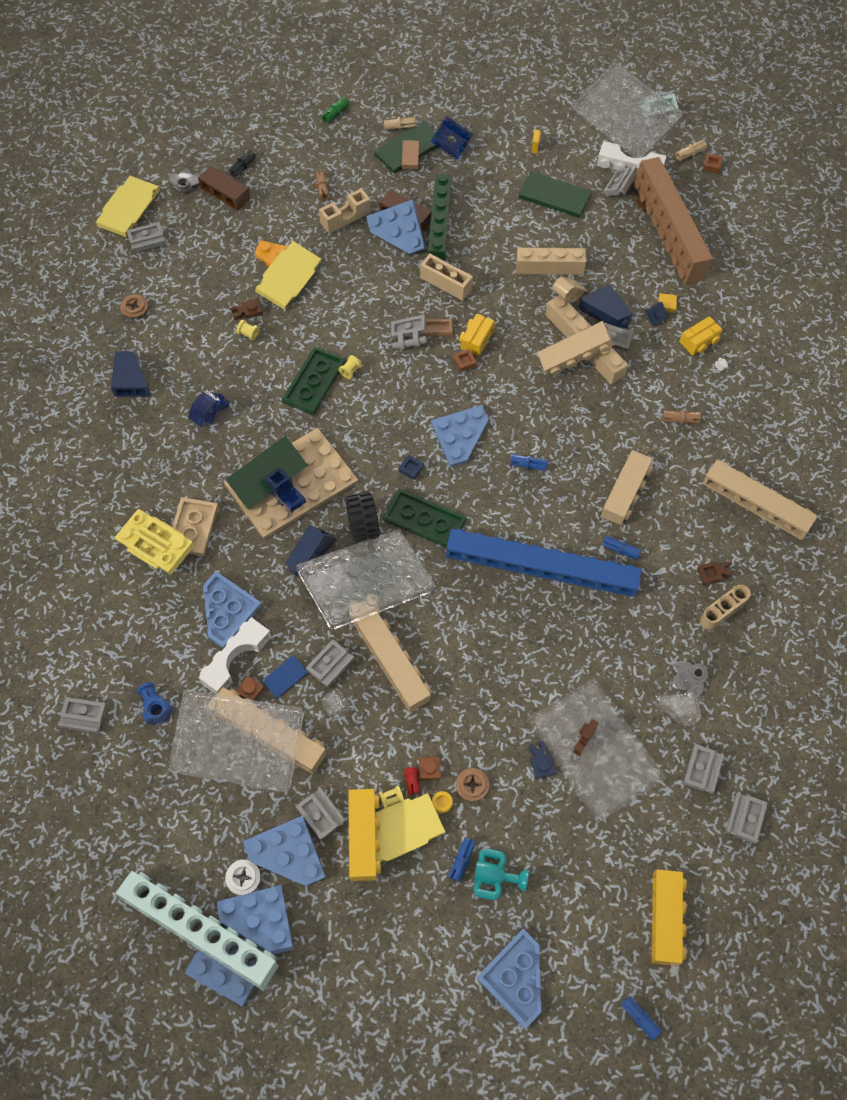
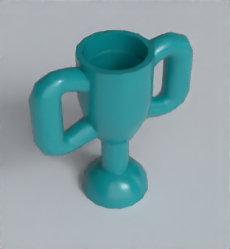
(493, 874)

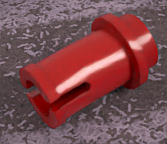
(412, 780)

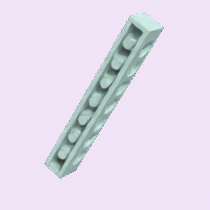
(258, 974)

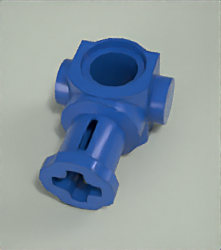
(153, 703)

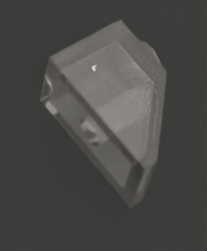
(681, 707)

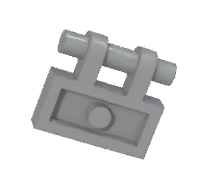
(409, 327)

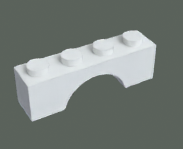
(613, 158)
(251, 637)

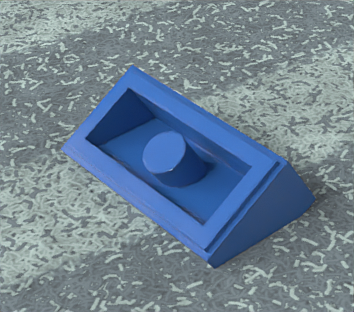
(284, 677)

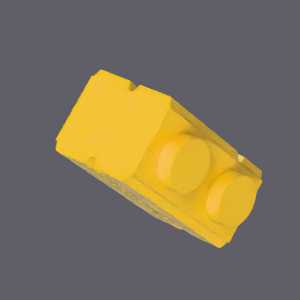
(477, 334)
(701, 336)

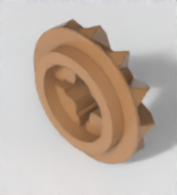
(131, 301)
(479, 777)

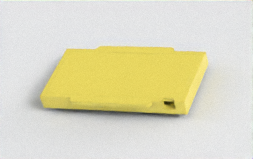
(127, 206)
(288, 275)
(154, 542)
(407, 827)

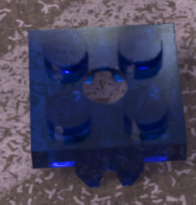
(451, 128)

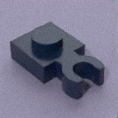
(541, 763)

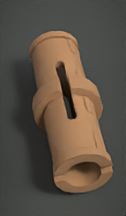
(322, 185)
(681, 416)

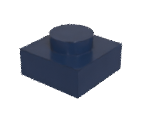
(657, 313)
(411, 467)

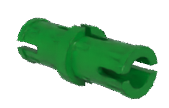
(335, 110)

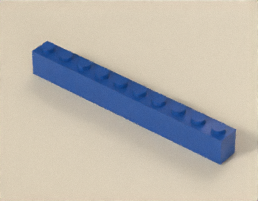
(543, 562)

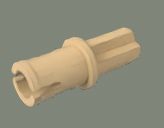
(399, 123)
(691, 150)

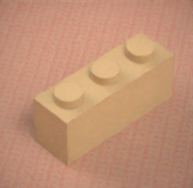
(446, 277)

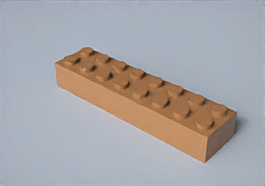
(672, 221)

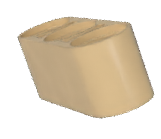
(569, 289)
(729, 600)

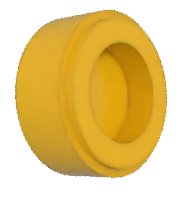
(442, 802)

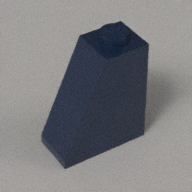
(606, 307)
(128, 377)
(311, 545)

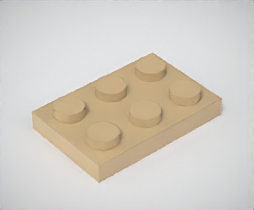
(196, 522)

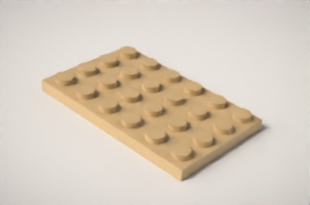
(318, 483)

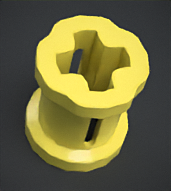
(247, 330)
(350, 367)
(384, 797)

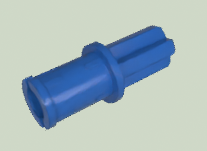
(529, 462)
(621, 547)
(462, 860)
(641, 1017)

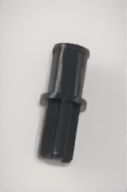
(242, 163)

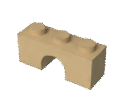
(357, 206)

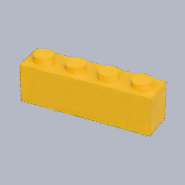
(362, 835)
(668, 918)

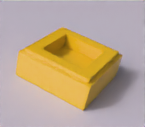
(536, 139)
(669, 302)

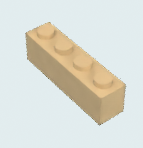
(550, 261)
(576, 348)
(626, 488)

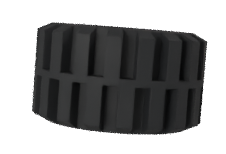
(362, 516)

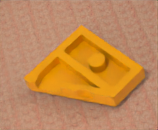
(268, 251)

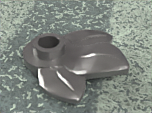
(184, 180)
(687, 679)

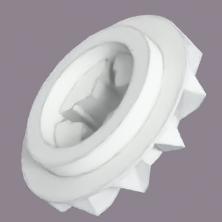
(237, 869)

